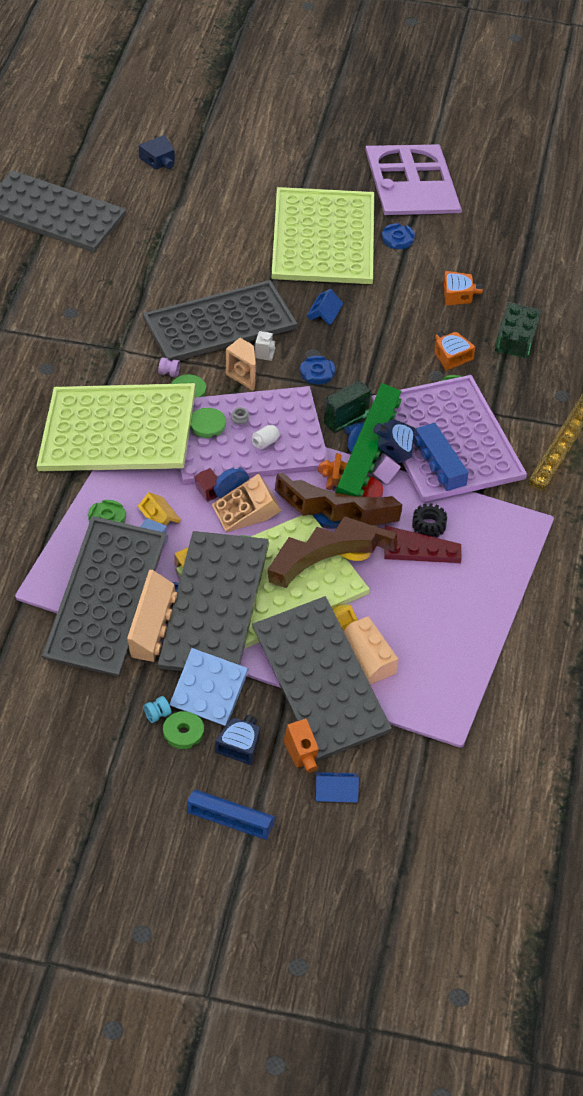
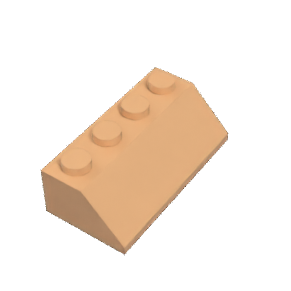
(151, 617)

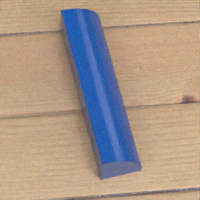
(230, 814)

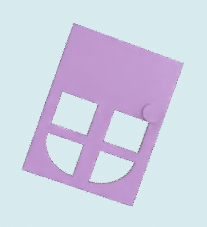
(413, 195)

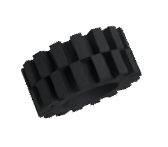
(433, 513)

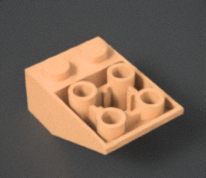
(247, 505)

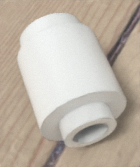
(265, 436)

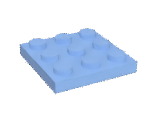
(209, 687)

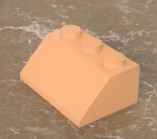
(371, 650)

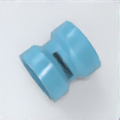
(157, 709)

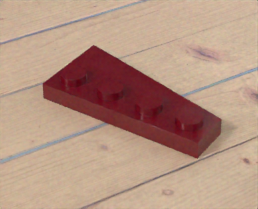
(421, 547)

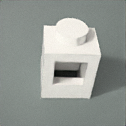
(264, 346)

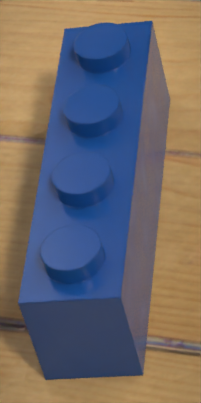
(440, 456)

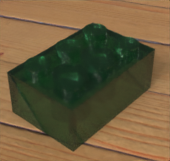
(518, 330)

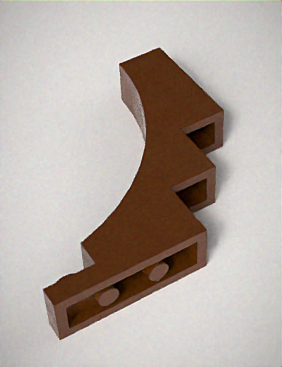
(313, 500)
(349, 537)

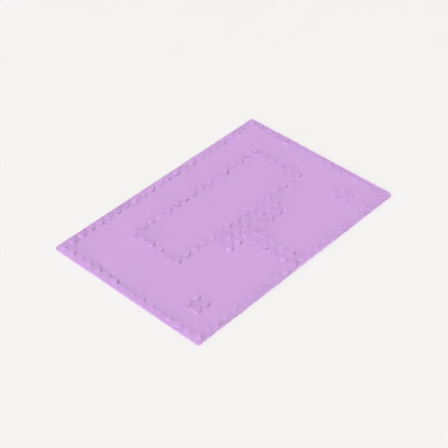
(434, 615)

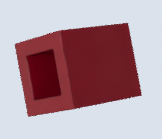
(205, 483)

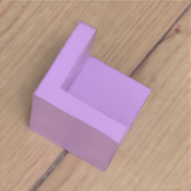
(385, 468)

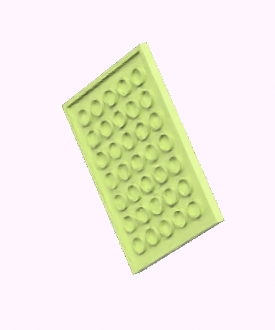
(323, 235)
(117, 427)
(329, 577)

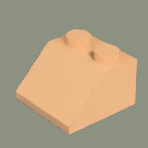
(241, 363)

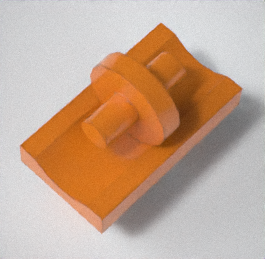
(331, 471)

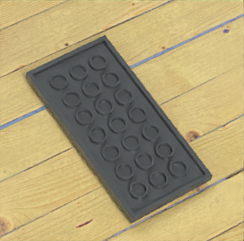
(57, 211)
(219, 320)
(103, 596)
(214, 598)
(322, 677)

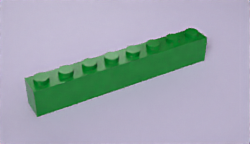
(367, 443)

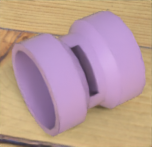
(168, 367)

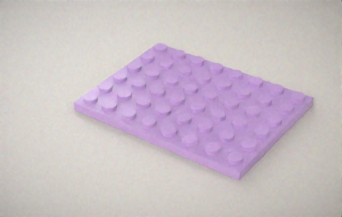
(289, 409)
(470, 430)

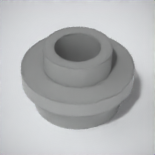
(240, 415)

